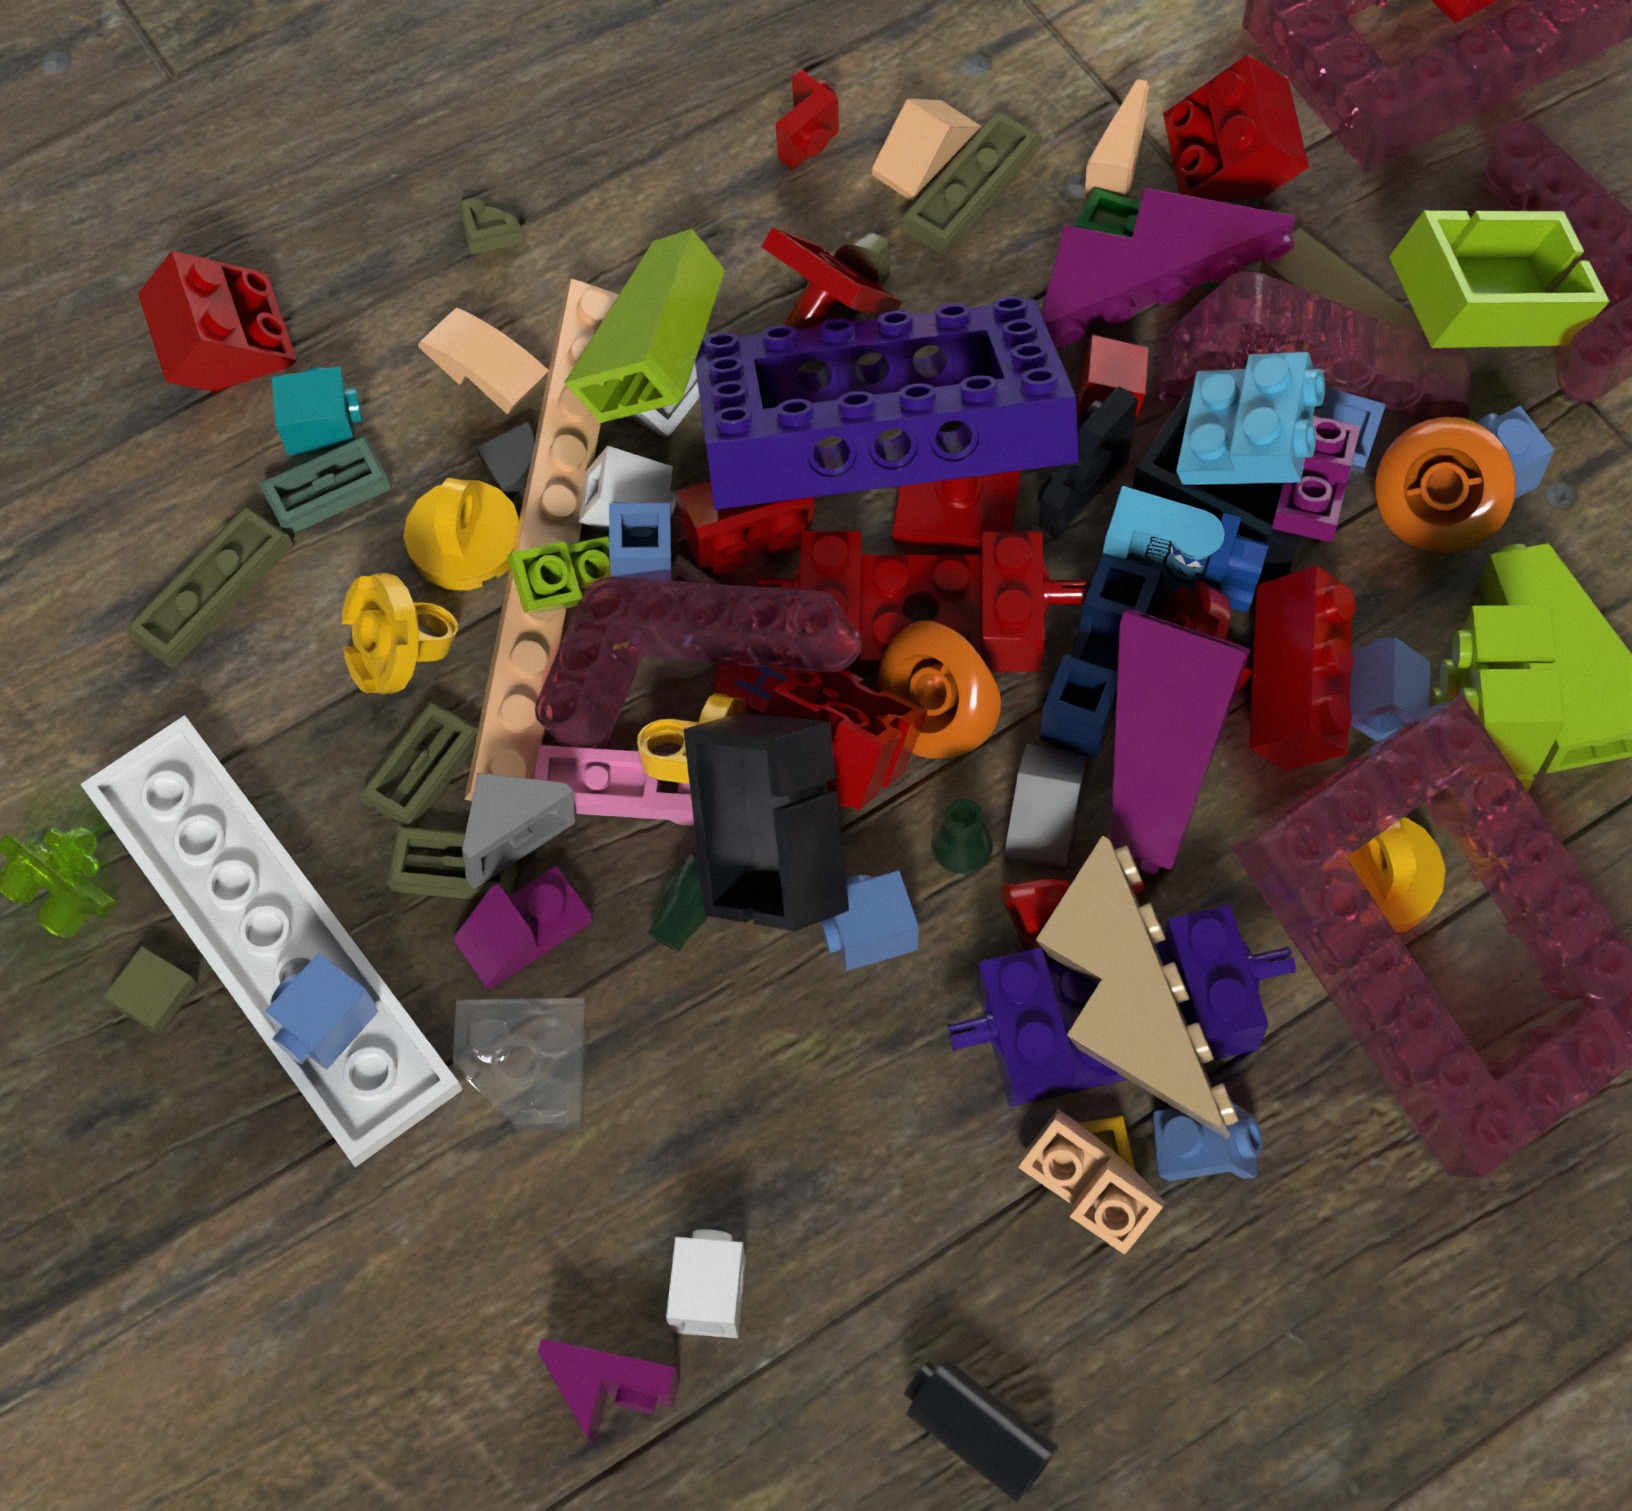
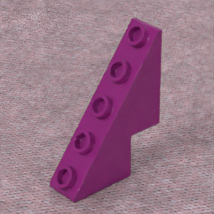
(1173, 248)

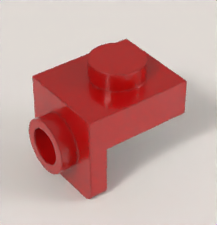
(810, 123)

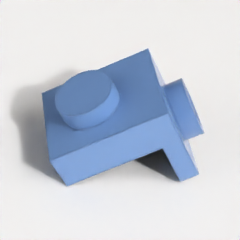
(1359, 412)
(1193, 1150)

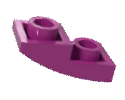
(1315, 503)

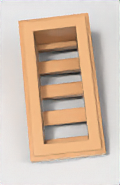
(1116, 155)

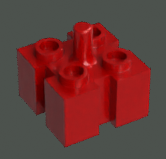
(869, 729)

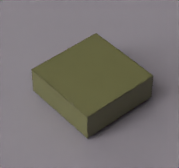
(150, 990)

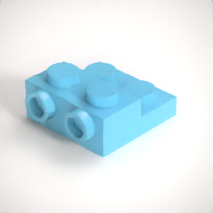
(1252, 422)

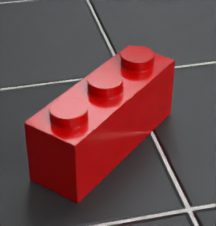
(1302, 669)

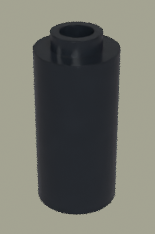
(979, 1428)

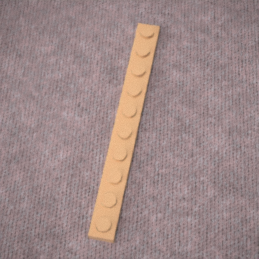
(549, 514)

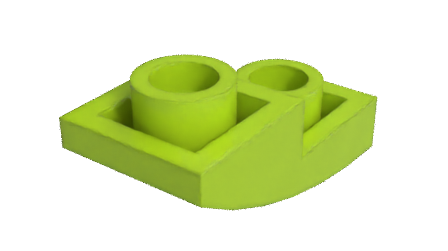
(558, 573)

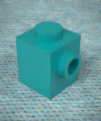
(315, 410)

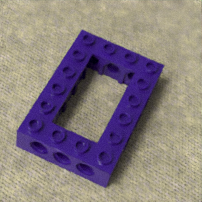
(990, 373)

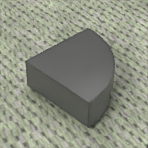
(509, 458)

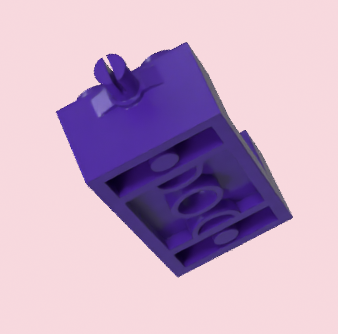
(1036, 1003)

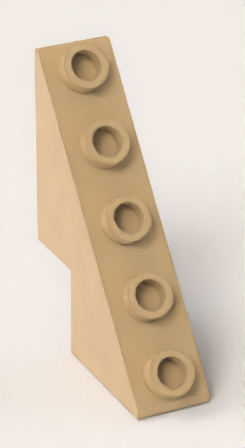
(1134, 1011)

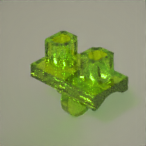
(57, 870)

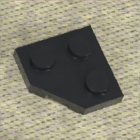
(1102, 452)

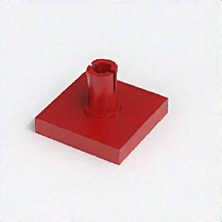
(827, 280)
(956, 511)

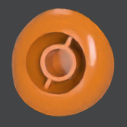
(1445, 485)
(947, 678)

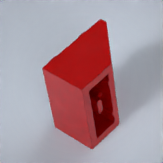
(1236, 135)
(214, 323)
(731, 535)

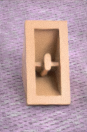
(922, 145)

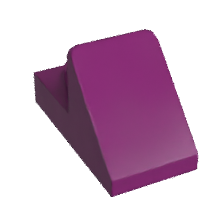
(518, 929)
(590, 1375)

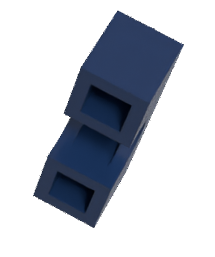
(1086, 682)

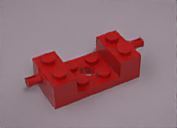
(986, 598)

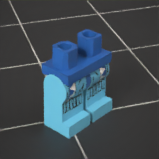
(1185, 546)

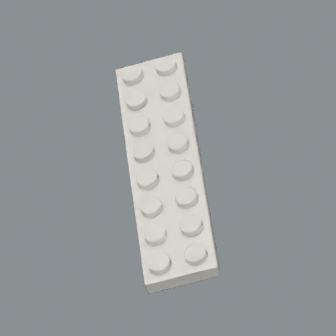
(261, 924)

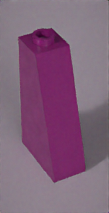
(1168, 723)

